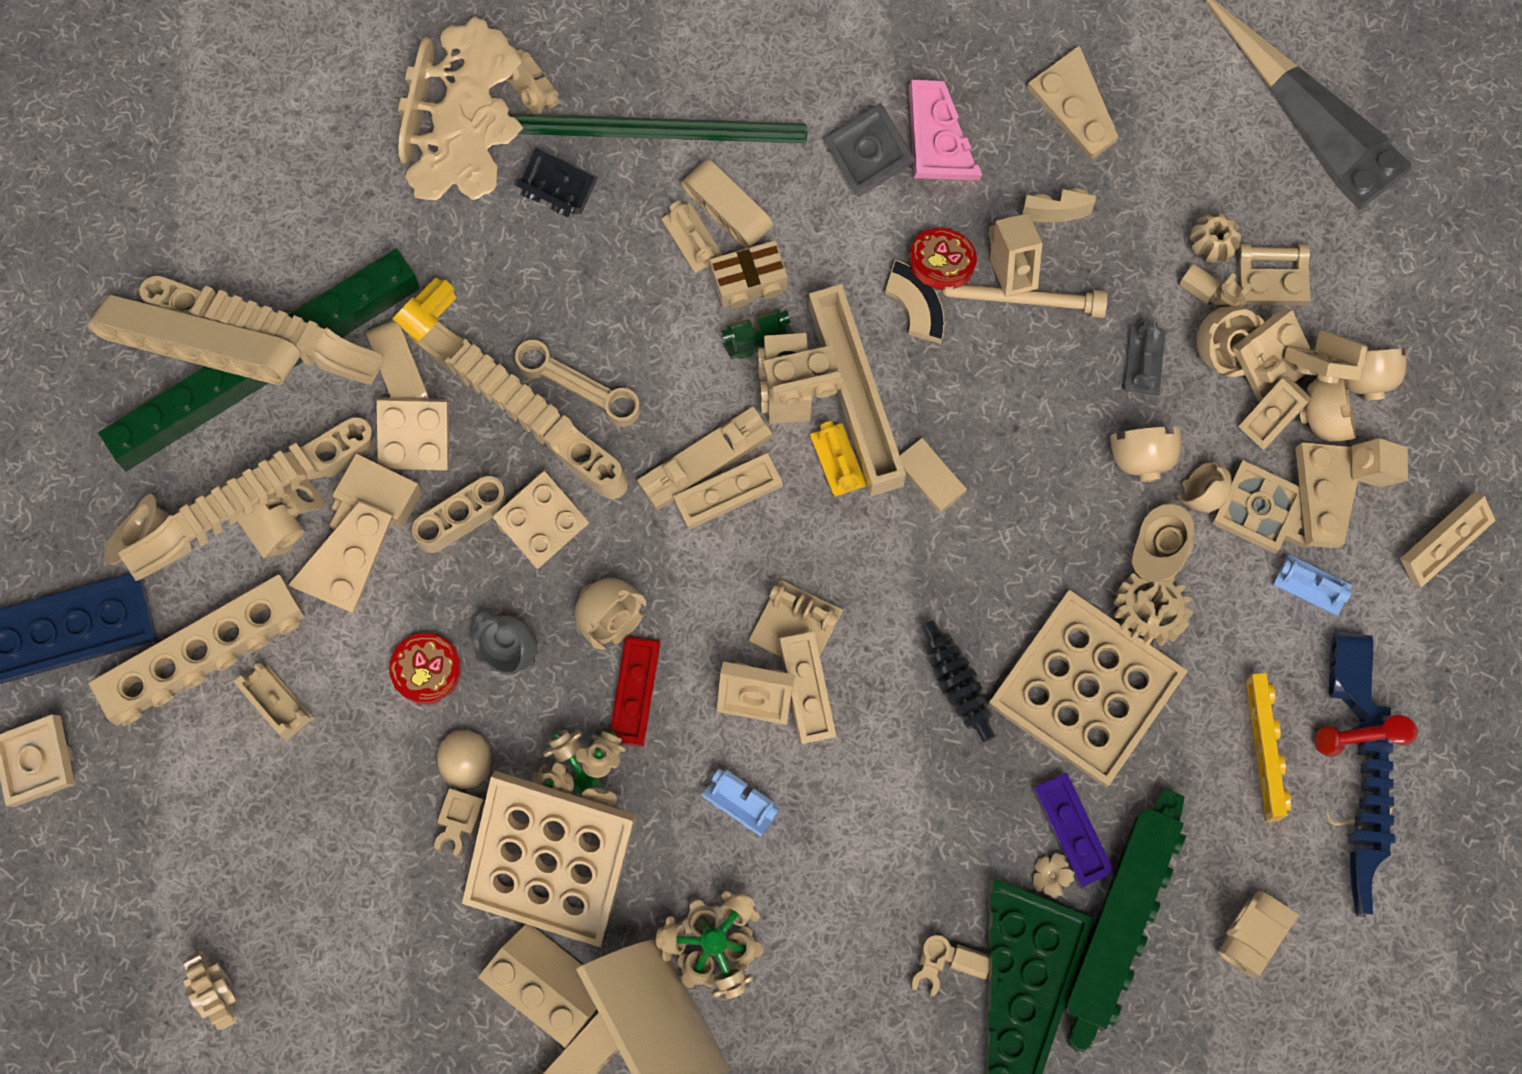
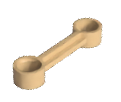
(577, 383)

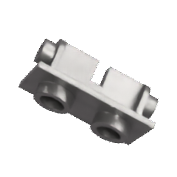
(1145, 358)

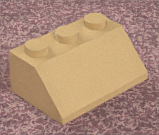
(541, 984)

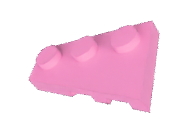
(936, 135)

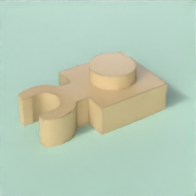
(459, 816)

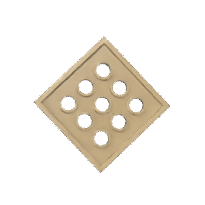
(1092, 712)
(569, 849)

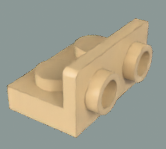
(803, 375)

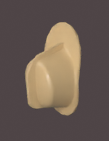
(136, 526)
(1163, 543)

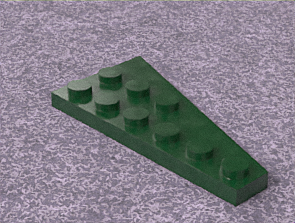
(1030, 975)

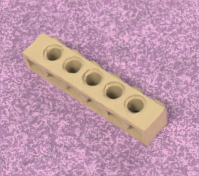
(114, 686)

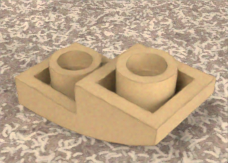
(1071, 206)

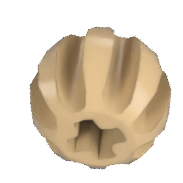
(1215, 237)

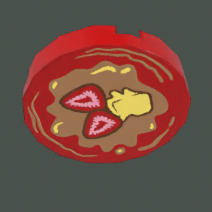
(942, 258)
(425, 668)

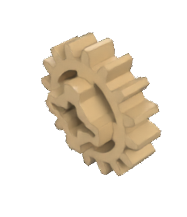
(1140, 612)
(210, 990)

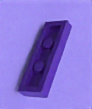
(1073, 830)

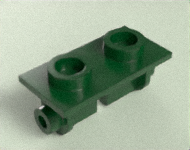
(743, 340)

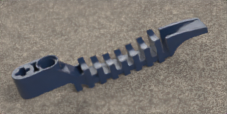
(1352, 682)

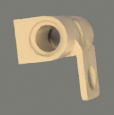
(274, 525)
(1256, 934)

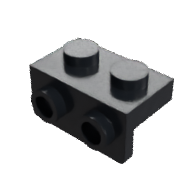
(557, 183)

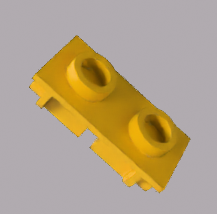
(837, 459)

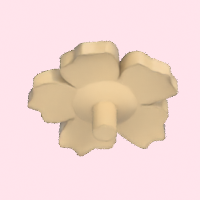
(1052, 875)

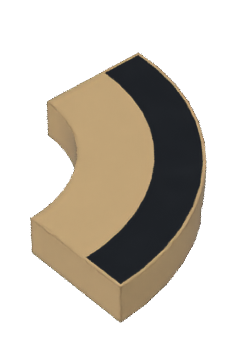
(919, 302)

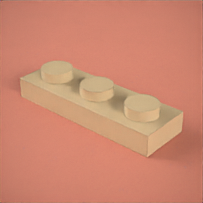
(727, 491)
(1448, 539)
(809, 692)

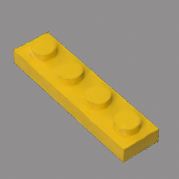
(1266, 733)

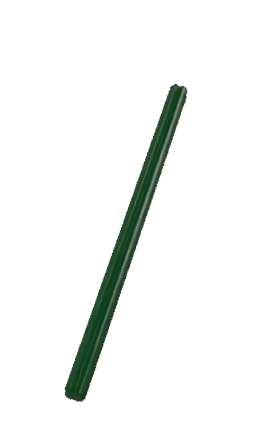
(662, 128)

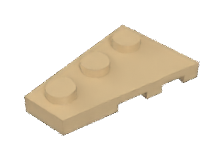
(1075, 103)
(1325, 492)
(346, 558)

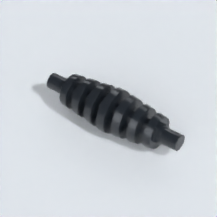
(958, 680)

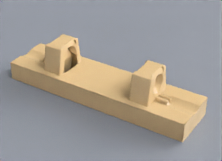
(704, 458)

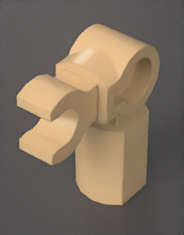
(1210, 290)
(938, 951)

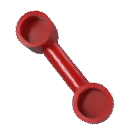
(1396, 728)

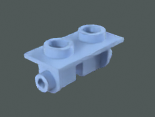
(1313, 585)
(754, 811)

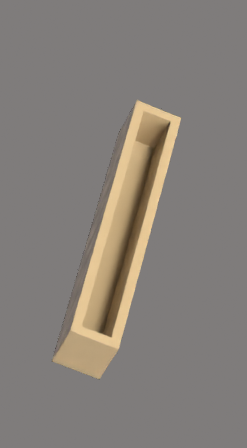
(859, 394)

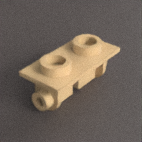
(533, 93)
(691, 236)

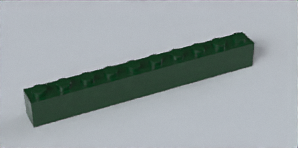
(214, 391)

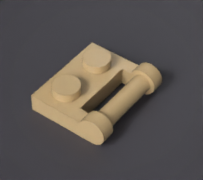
(1275, 285)

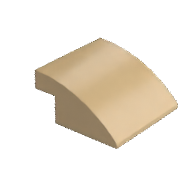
(651, 1013)

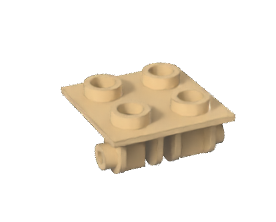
(540, 520)
(794, 613)

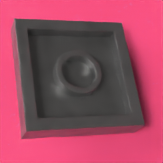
(869, 150)

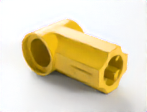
(422, 312)

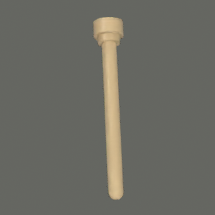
(1092, 303)

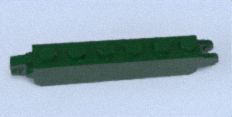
(1123, 918)

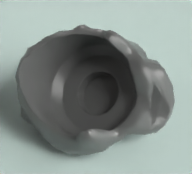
(503, 642)

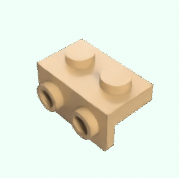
(1332, 358)

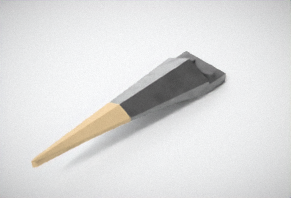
(1346, 144)

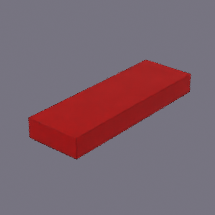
(635, 690)

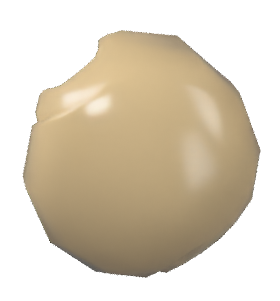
(1207, 488)
(464, 759)

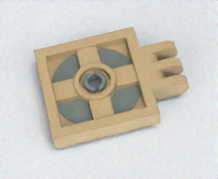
(1262, 509)

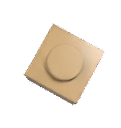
(1380, 463)

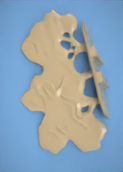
(466, 118)

